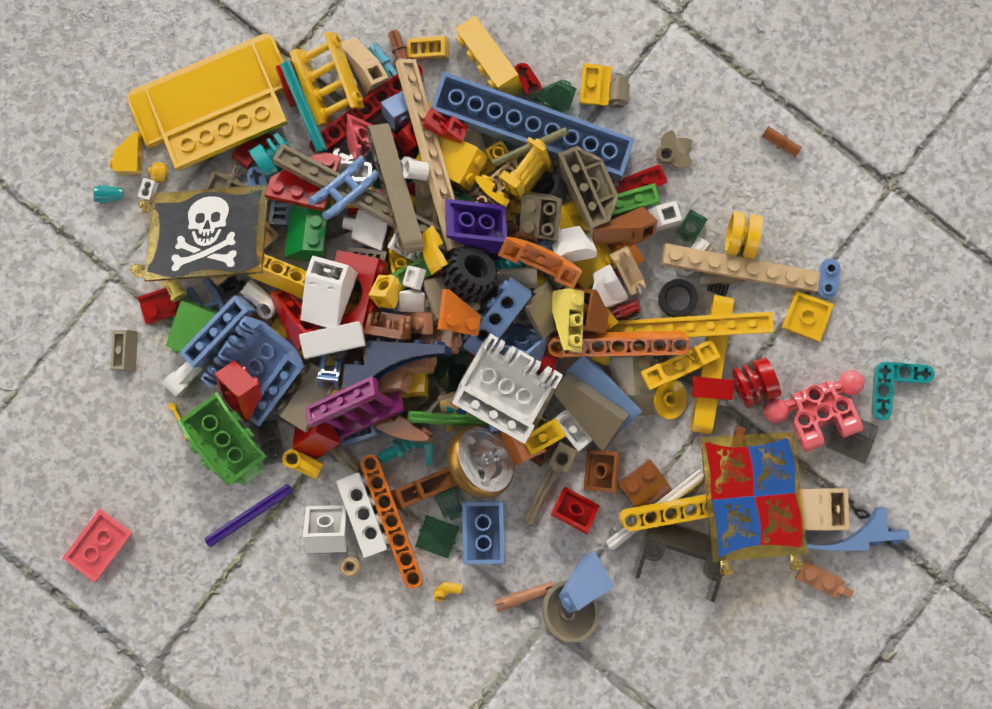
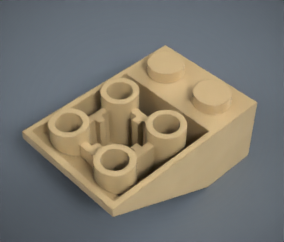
(825, 508)

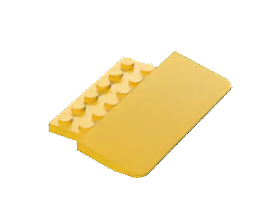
(212, 103)

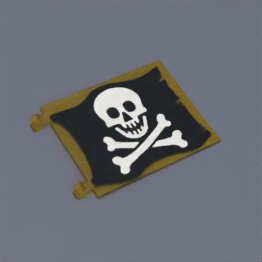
(205, 233)

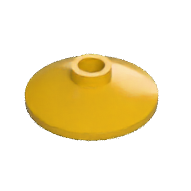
(670, 400)

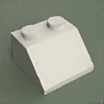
(325, 529)

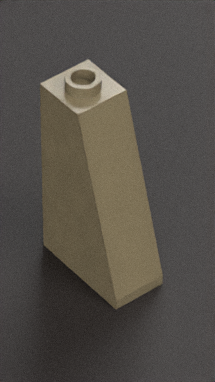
(592, 410)

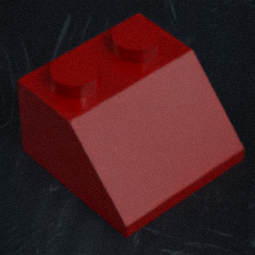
(239, 389)

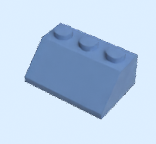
(484, 532)

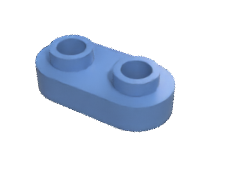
(828, 278)

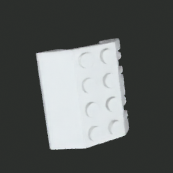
(505, 388)

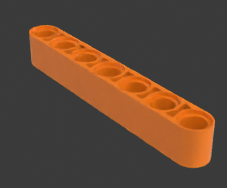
(628, 347)
(391, 531)

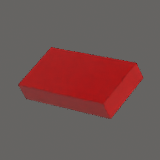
(712, 388)

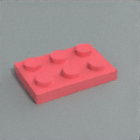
(97, 545)

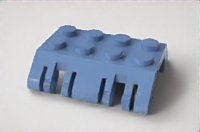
(265, 357)

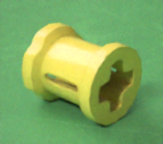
(174, 289)

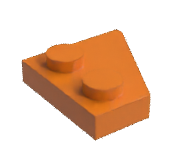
(457, 315)

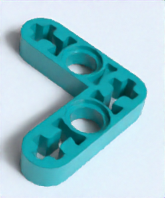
(892, 376)

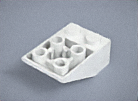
(326, 292)

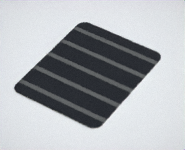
(719, 289)

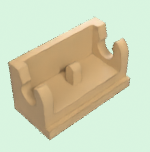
(628, 269)

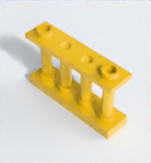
(309, 77)
(528, 172)

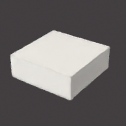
(414, 277)

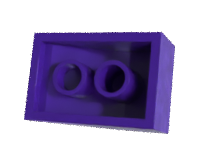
(476, 224)

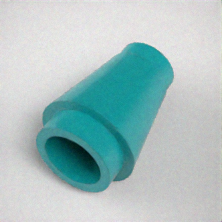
(107, 194)

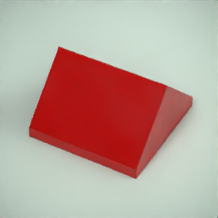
(316, 441)
(575, 510)

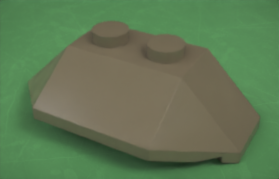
(588, 185)
(629, 379)

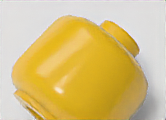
(158, 172)

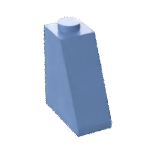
(585, 584)

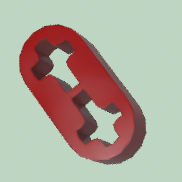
(531, 77)

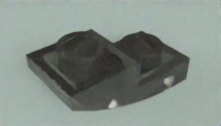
(271, 442)

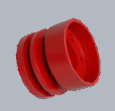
(759, 381)

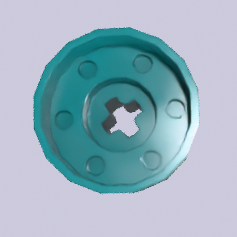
(264, 157)

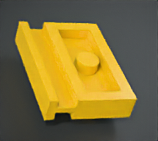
(595, 84)

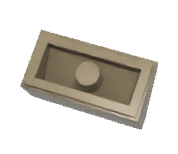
(124, 350)

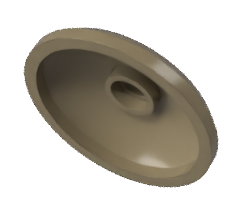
(575, 625)

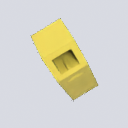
(568, 317)

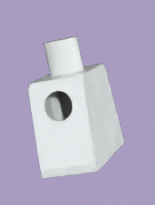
(367, 230)

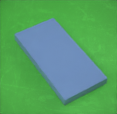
(596, 378)

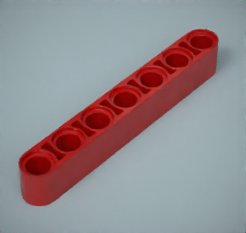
(369, 101)

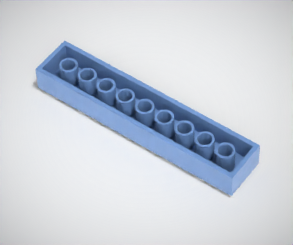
(518, 119)

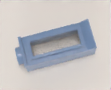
(330, 371)

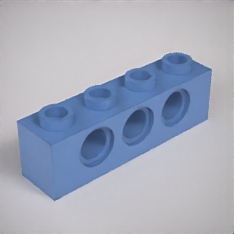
(510, 289)
(217, 331)

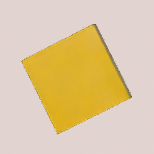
(807, 316)

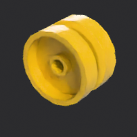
(743, 235)

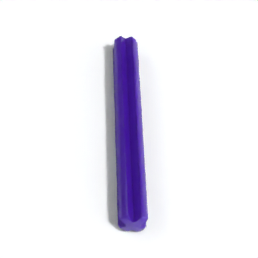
(249, 515)

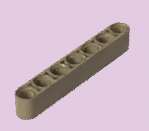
(395, 188)

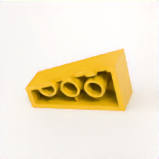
(488, 57)

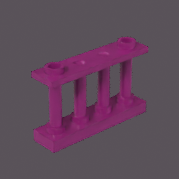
(350, 398)

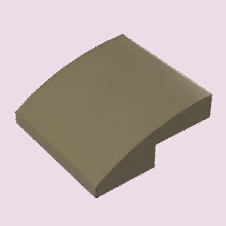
(540, 310)

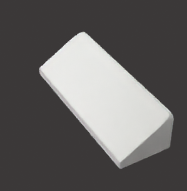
(332, 340)

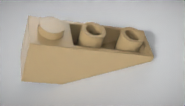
(364, 65)

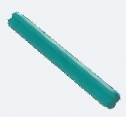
(303, 106)

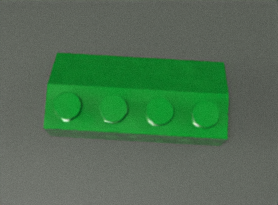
(306, 233)

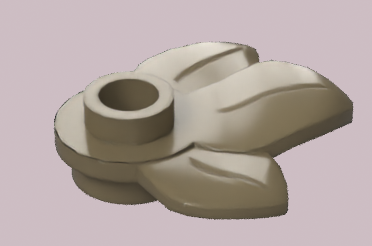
(676, 149)

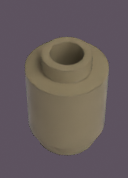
(619, 92)

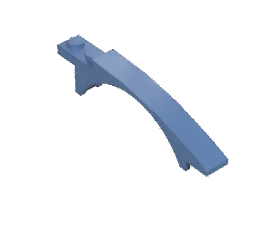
(873, 531)

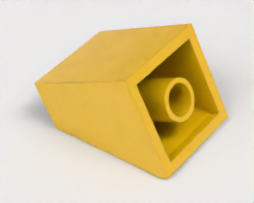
(461, 161)

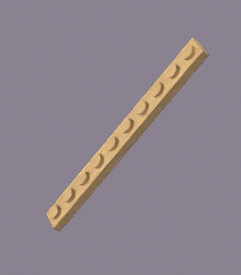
(427, 142)

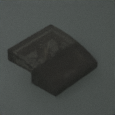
(856, 445)

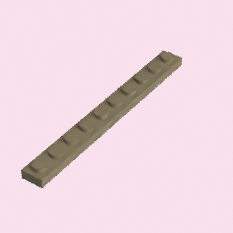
(322, 175)

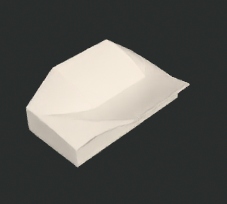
(574, 245)
(609, 287)
(574, 432)

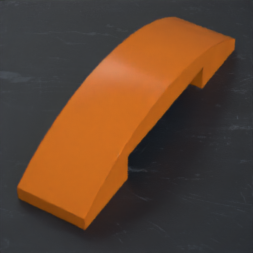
(542, 259)

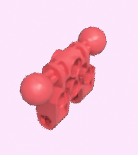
(810, 435)

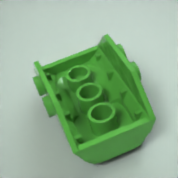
(223, 441)

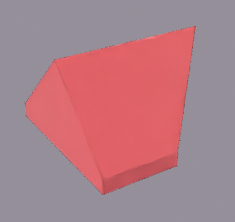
(357, 137)

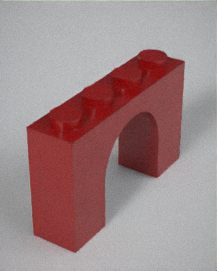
(368, 271)

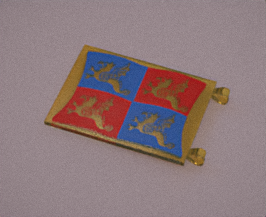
(753, 498)

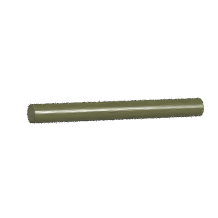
(525, 149)

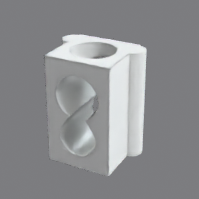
(152, 190)

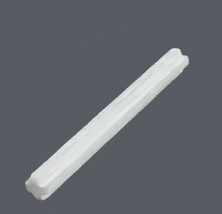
(677, 493)

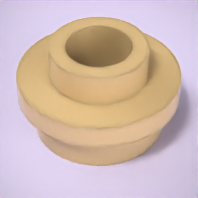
(343, 567)

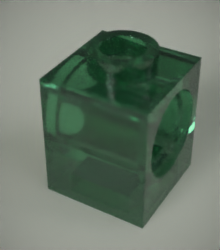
(694, 218)

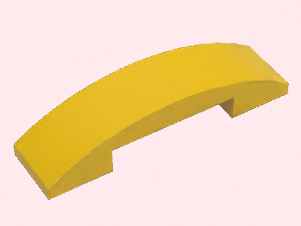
(680, 365)

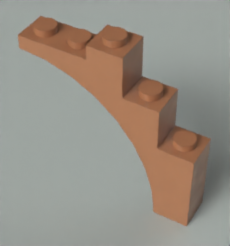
(401, 378)

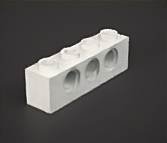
(367, 545)

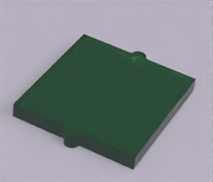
(437, 536)

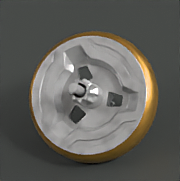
(490, 458)

